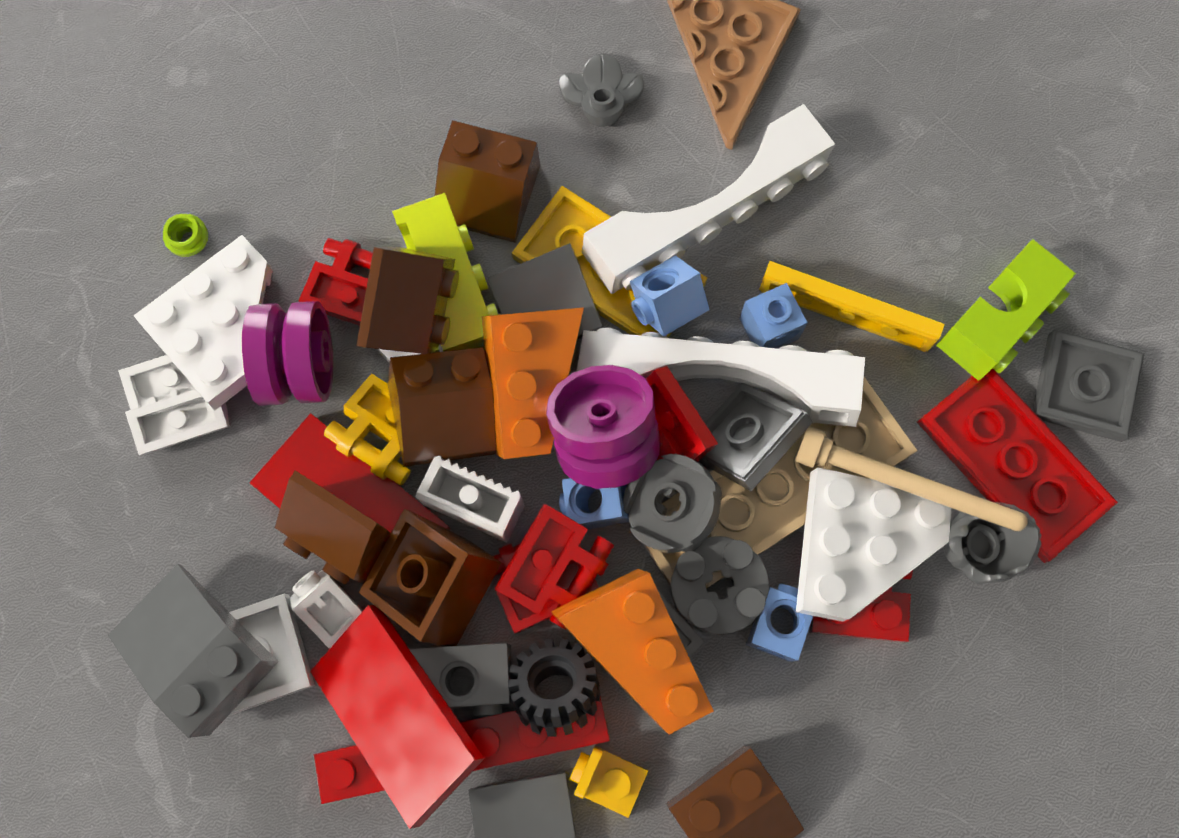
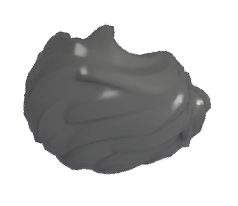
(989, 550)

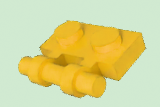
(372, 412)

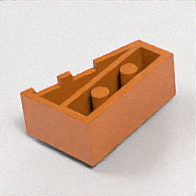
(639, 647)

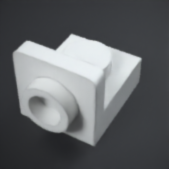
(324, 606)

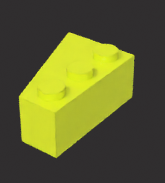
(433, 230)

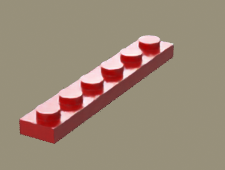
(498, 737)

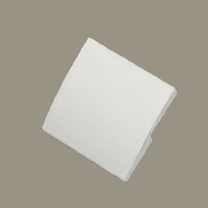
(166, 406)

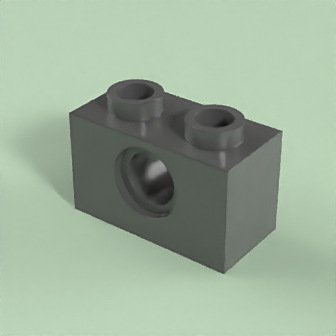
(489, 667)

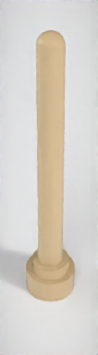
(819, 450)

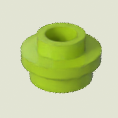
(179, 225)

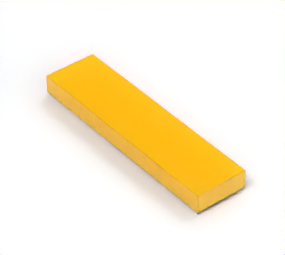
(855, 308)

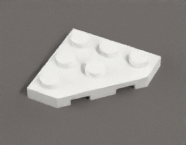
(204, 317)
(862, 541)

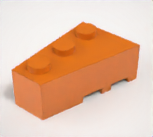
(525, 363)

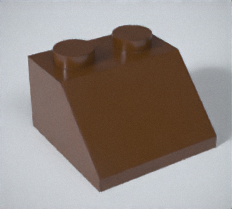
(487, 179)
(407, 300)
(442, 405)
(330, 529)
(429, 579)
(735, 802)

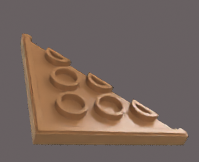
(733, 52)

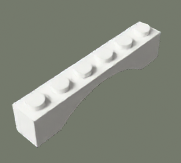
(637, 242)
(819, 383)

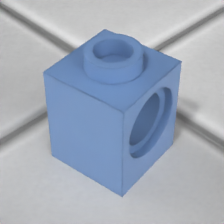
(669, 296)
(773, 318)
(574, 505)
(767, 639)

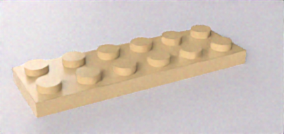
(780, 499)

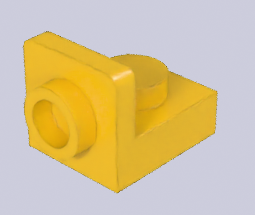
(608, 780)

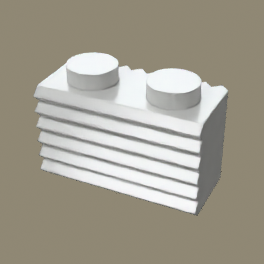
(470, 498)

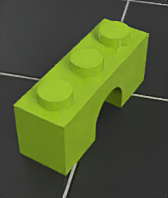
(1027, 287)

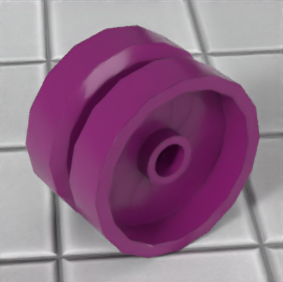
(287, 353)
(604, 426)

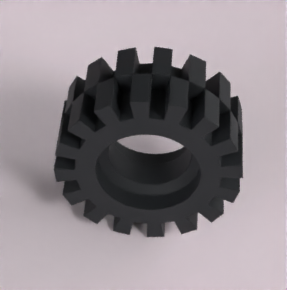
(558, 711)

